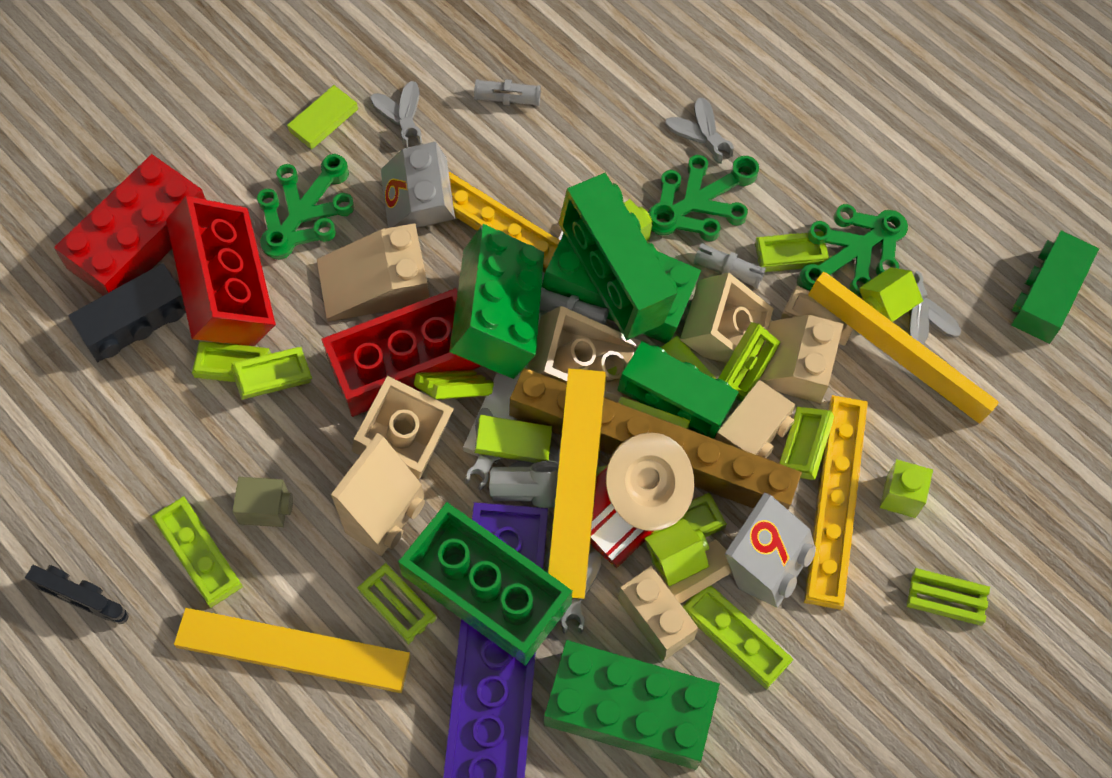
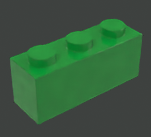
(1053, 286)
(677, 389)

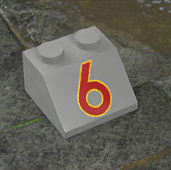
(417, 187)
(770, 552)

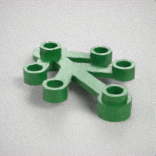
(701, 200)
(304, 209)
(856, 245)

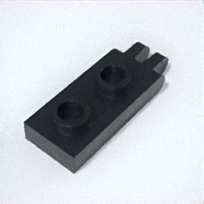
(83, 595)

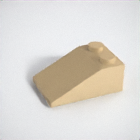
(374, 274)
(581, 343)
(378, 497)

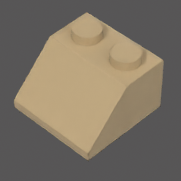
(721, 315)
(804, 356)
(407, 421)

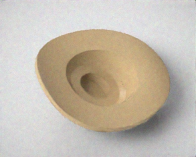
(650, 481)

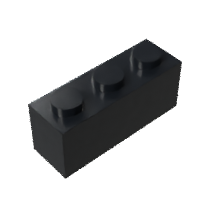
(129, 313)

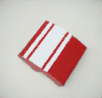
(609, 531)

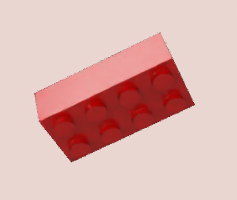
(128, 228)
(220, 272)
(394, 346)

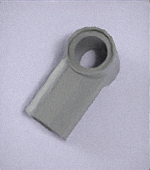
(530, 483)

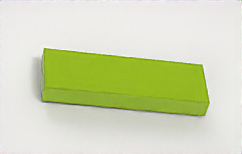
(197, 552)
(737, 636)

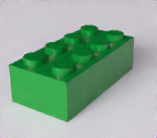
(617, 256)
(568, 277)
(498, 302)
(486, 583)
(631, 704)

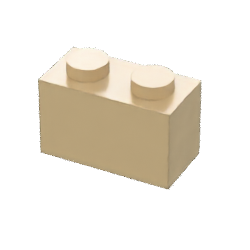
(758, 421)
(657, 613)

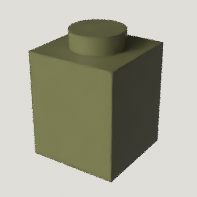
(262, 502)

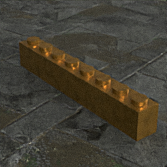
(715, 464)

